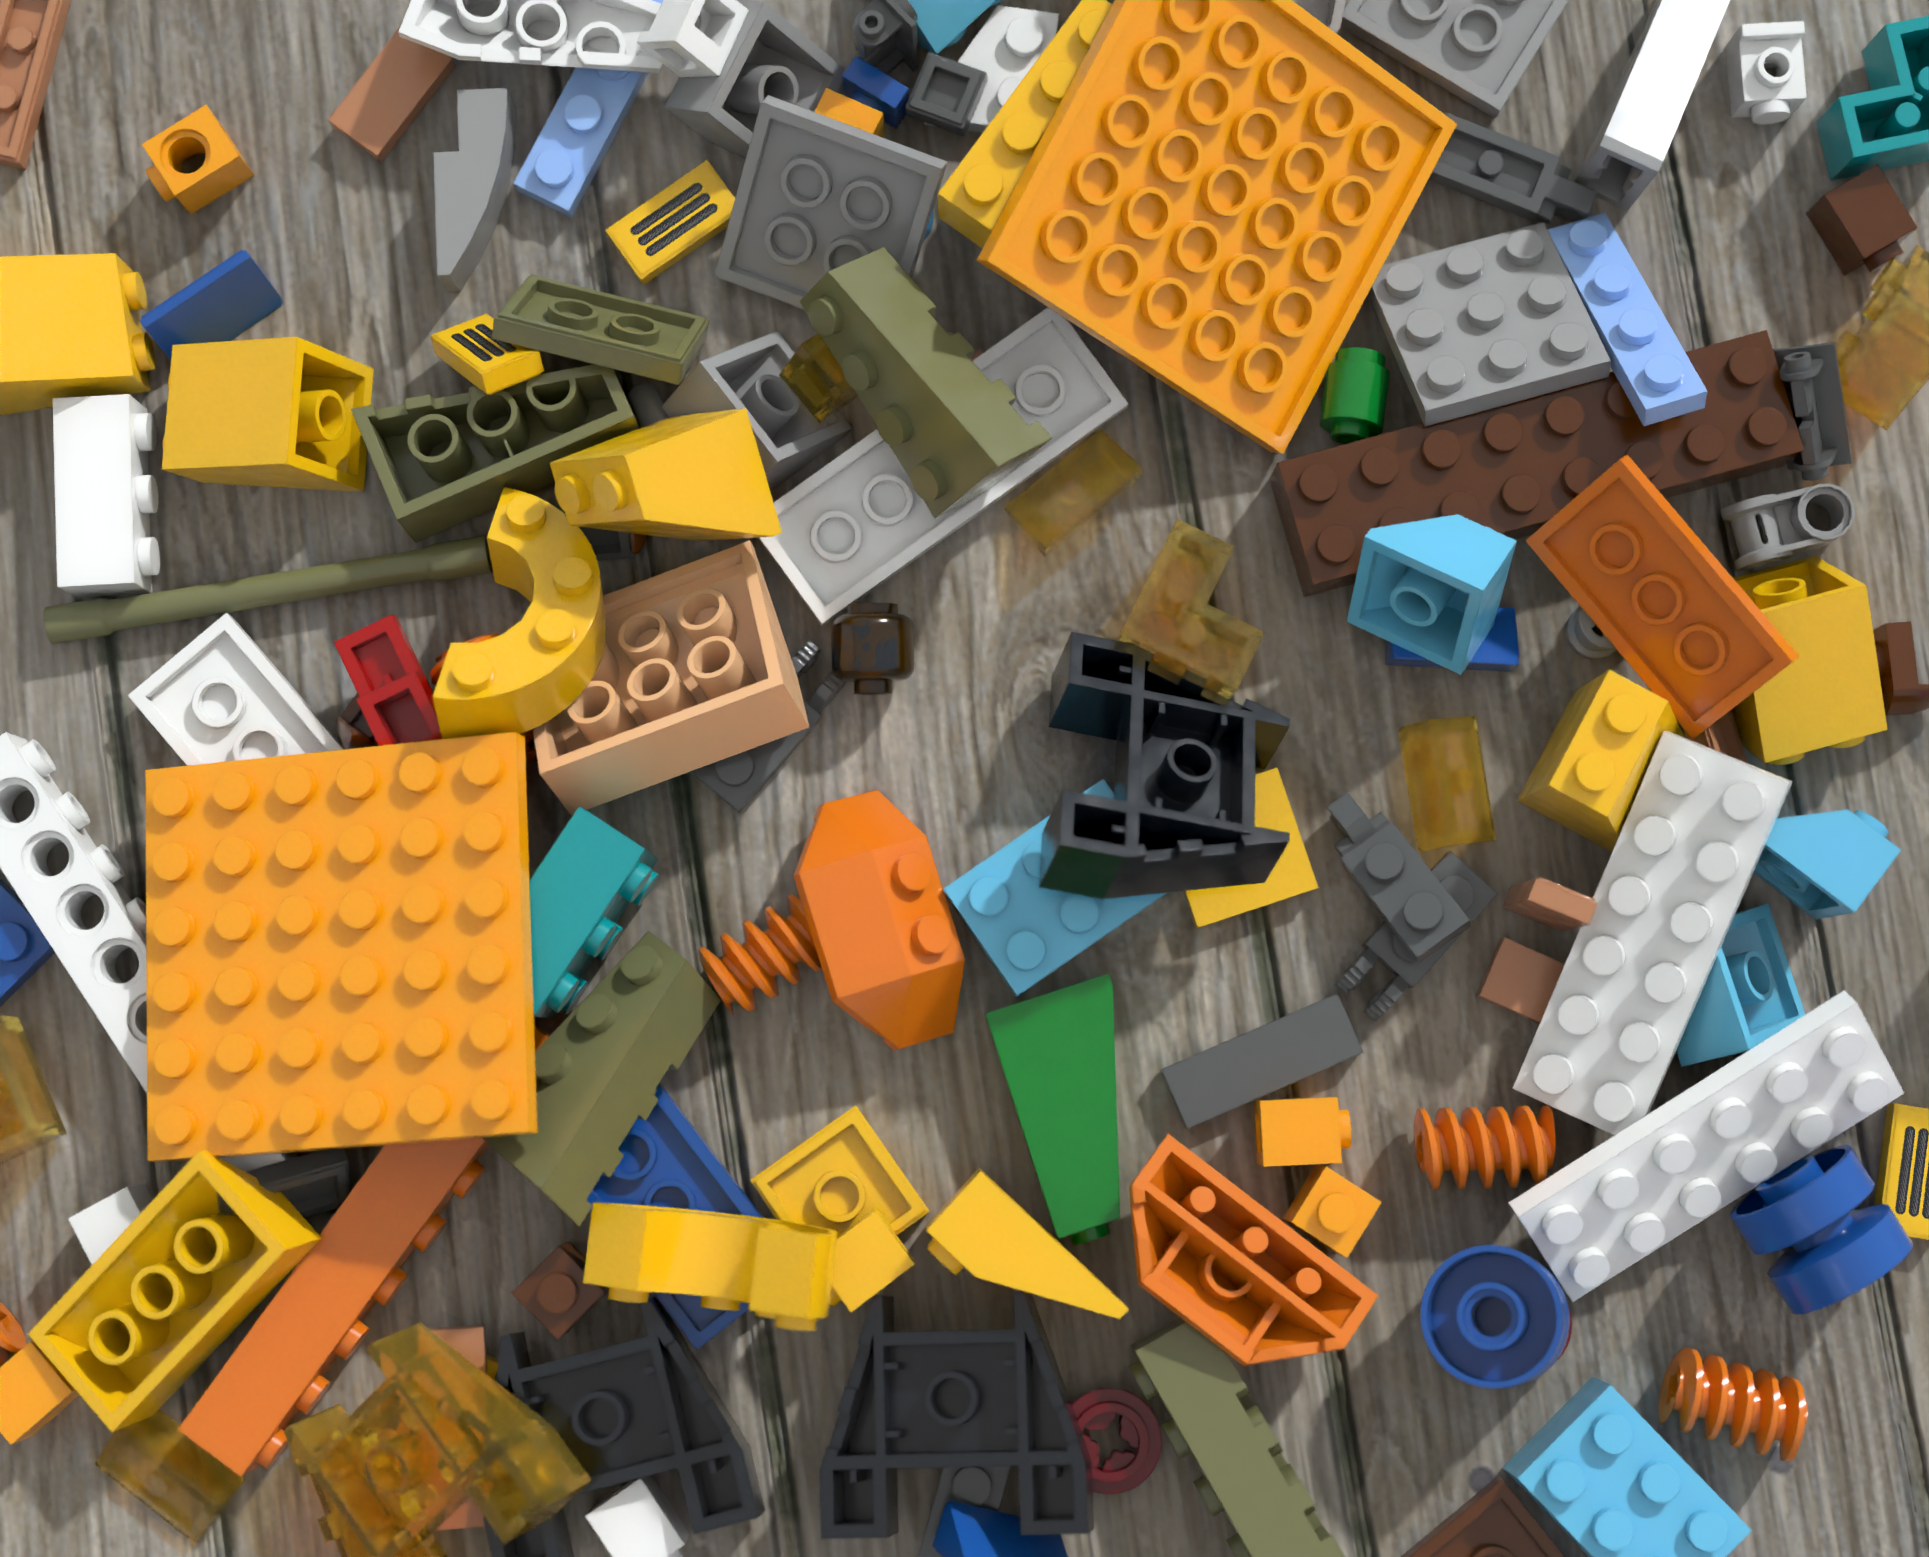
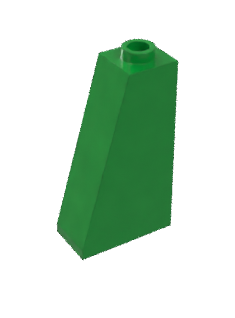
(1063, 1090)

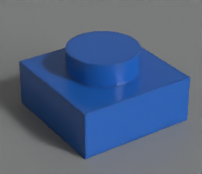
(877, 90)

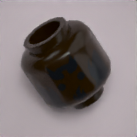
(872, 647)

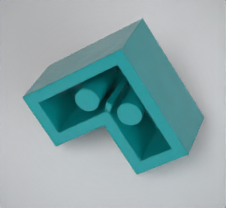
(1893, 118)

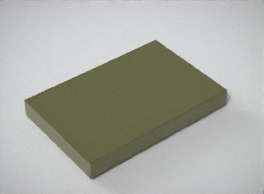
(601, 329)

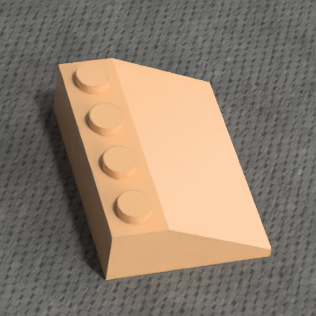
(682, 682)

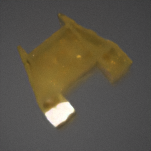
(425, 1448)

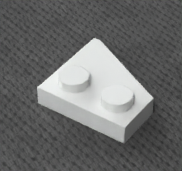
(1006, 52)

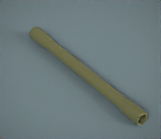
(105, 616)

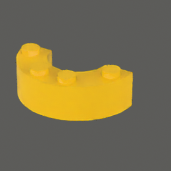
(550, 653)
(717, 1255)

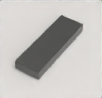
(1261, 1061)

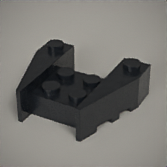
(1180, 779)
(955, 1404)
(630, 1417)

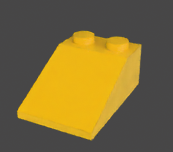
(1007, 1246)

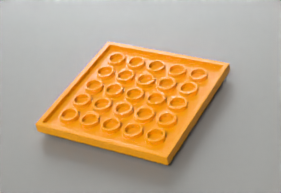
(1220, 199)
(339, 950)

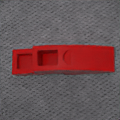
(390, 683)

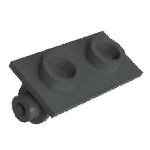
(887, 34)
(1817, 405)

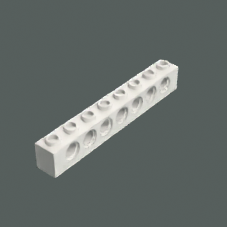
(58, 901)

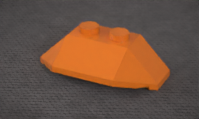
(881, 920)
(1236, 1265)

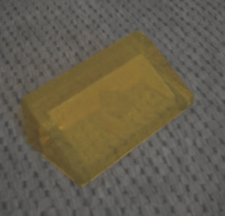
(1073, 491)
(1446, 783)
(170, 1474)

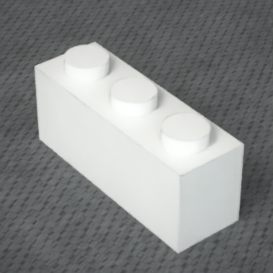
(104, 496)

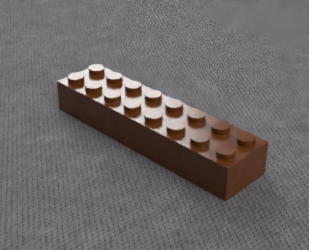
(1531, 459)

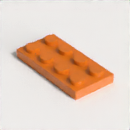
(1661, 597)

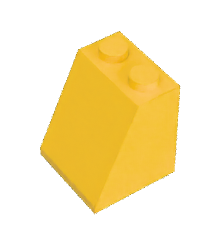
(70, 330)
(266, 415)
(672, 480)
(1834, 684)
(1599, 757)

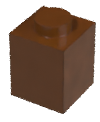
(1862, 222)
(557, 1291)

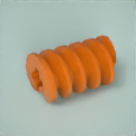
(762, 957)
(1486, 1145)
(1735, 1399)

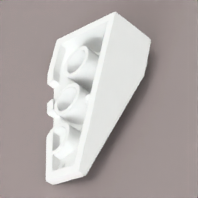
(536, 31)

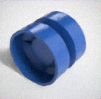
(1831, 1246)
(1494, 1317)

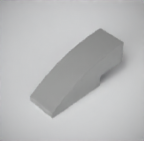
(473, 182)

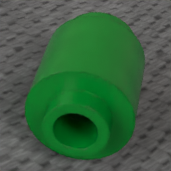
(1355, 395)

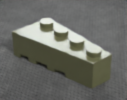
(918, 382)
(458, 451)
(605, 1071)
(1230, 1444)

